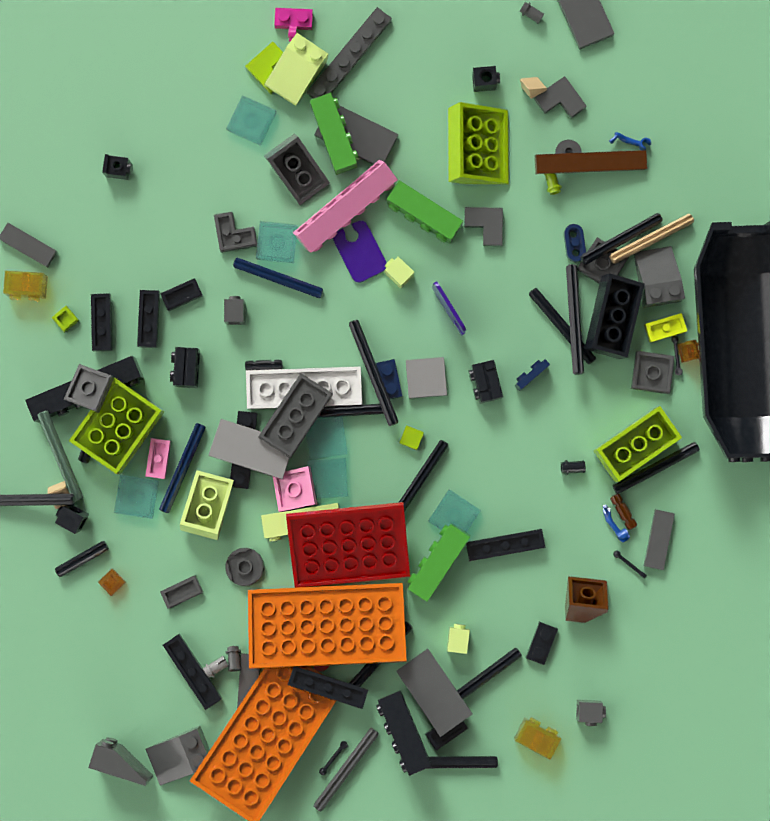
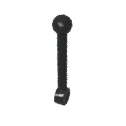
(678, 371)
(617, 554)
(343, 745)

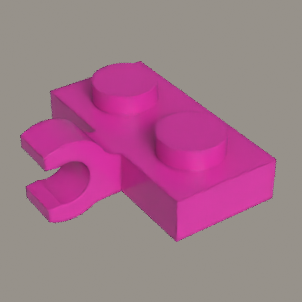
(293, 19)

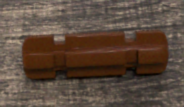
(623, 511)

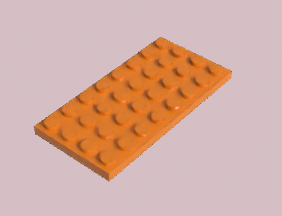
(326, 626)
(261, 743)

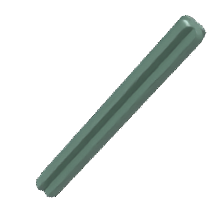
(60, 454)

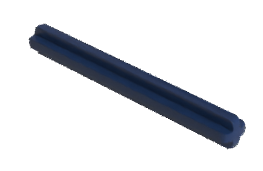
(277, 277)
(182, 468)

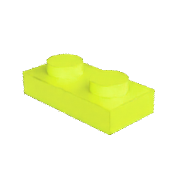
(665, 327)

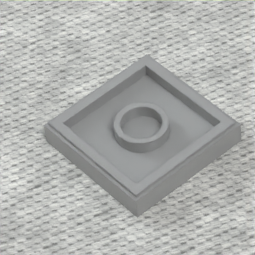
(426, 377)

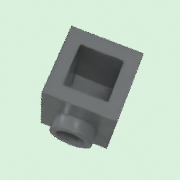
(590, 712)

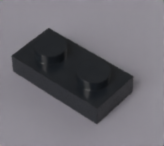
(541, 643)

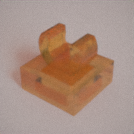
(688, 351)
(112, 582)

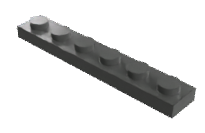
(350, 54)

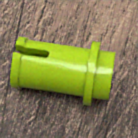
(553, 184)

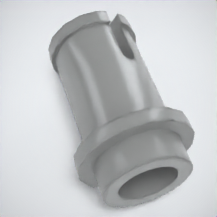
(215, 667)

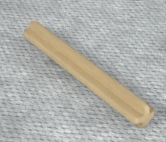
(651, 238)

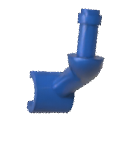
(630, 141)
(623, 534)

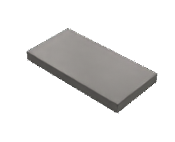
(244, 448)

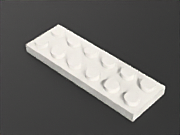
(268, 387)

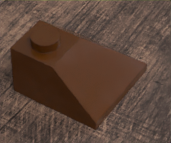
(585, 599)

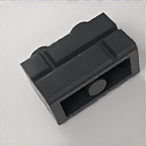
(186, 367)
(486, 381)

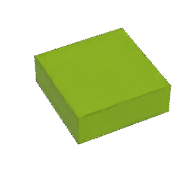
(65, 319)
(411, 437)

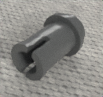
(531, 12)
(233, 658)

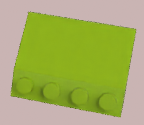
(477, 144)
(118, 428)

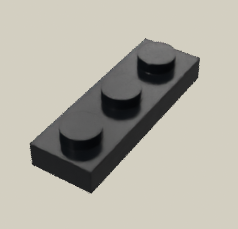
(148, 318)
(101, 322)

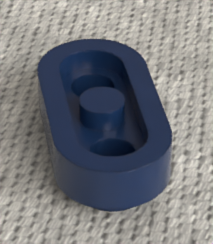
(576, 243)

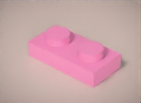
(158, 458)

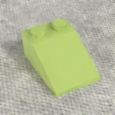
(297, 69)
(206, 505)

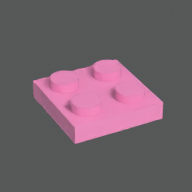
(295, 489)

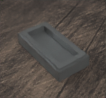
(181, 591)

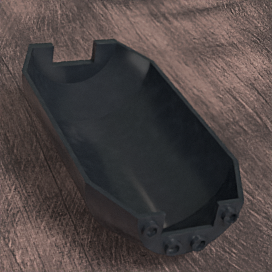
(735, 338)

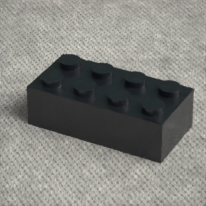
(614, 316)
(404, 732)

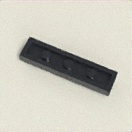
(238, 473)
(505, 545)
(192, 671)
(328, 687)

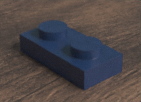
(537, 368)
(390, 378)

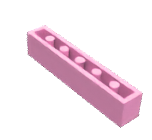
(345, 206)

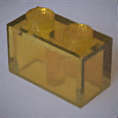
(26, 285)
(537, 738)

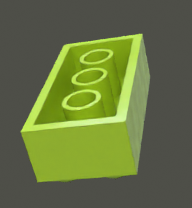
(637, 444)

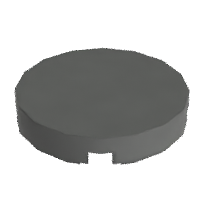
(244, 566)

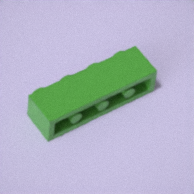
(334, 134)
(424, 212)
(438, 562)

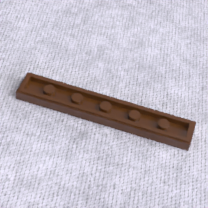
(590, 162)

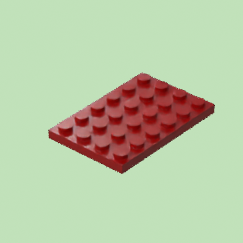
(348, 545)

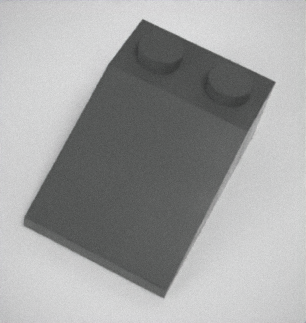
(297, 169)
(661, 277)
(178, 755)
(119, 762)

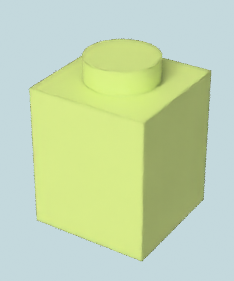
(398, 271)
(458, 639)

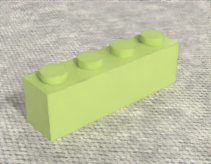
(276, 525)

